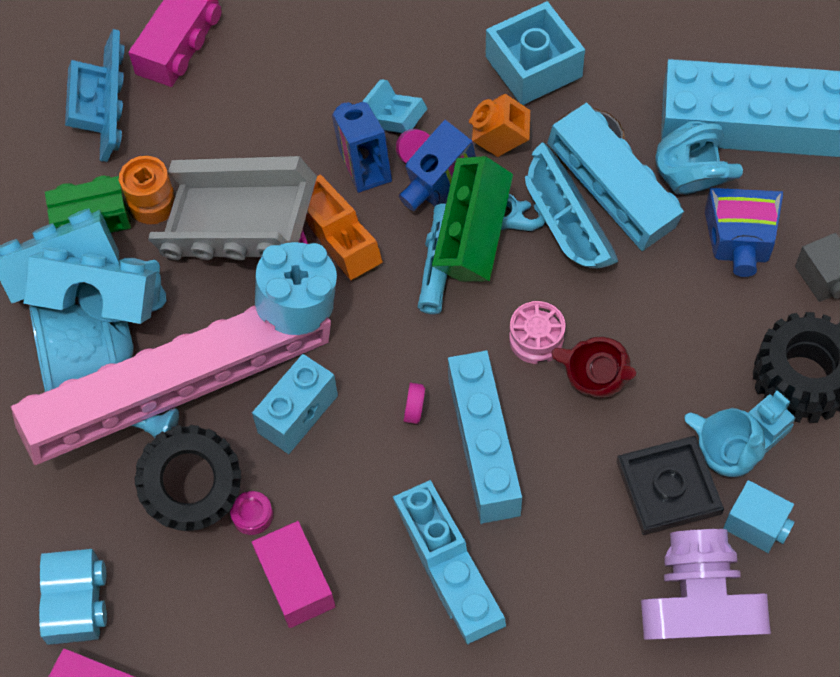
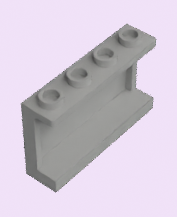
(235, 206)

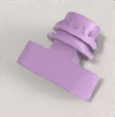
(704, 610)

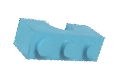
(124, 288)

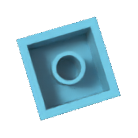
(534, 53)

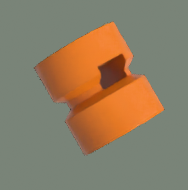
(147, 189)

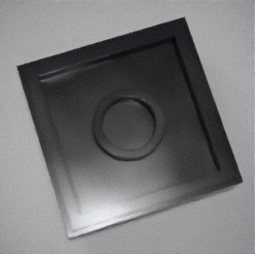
(669, 485)

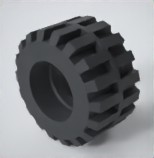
(804, 338)
(187, 441)

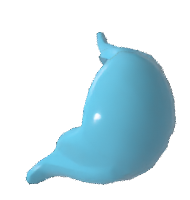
(729, 441)

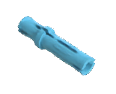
(433, 279)

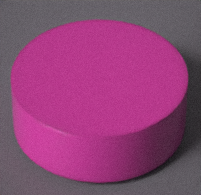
(409, 143)
(414, 403)
(251, 513)

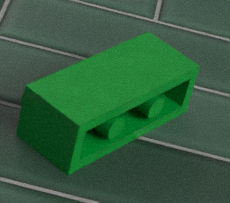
(472, 219)

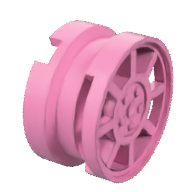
(536, 331)

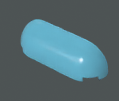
(567, 211)

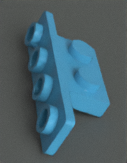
(93, 96)

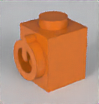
(500, 124)

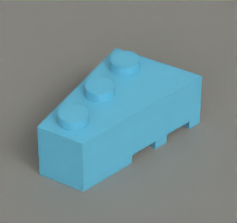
(83, 235)

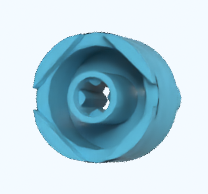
(295, 287)

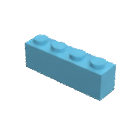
(615, 176)
(484, 437)

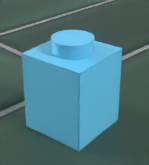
(760, 517)

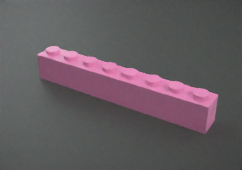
(154, 382)

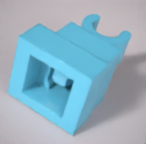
(773, 418)

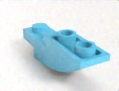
(448, 562)

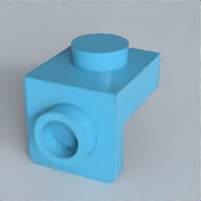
(394, 111)

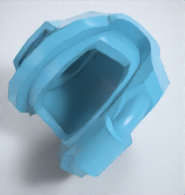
(691, 159)

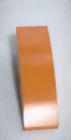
(340, 232)

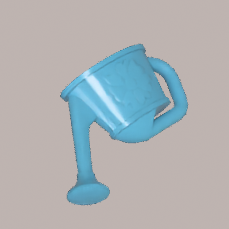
(77, 345)

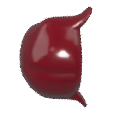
(596, 366)

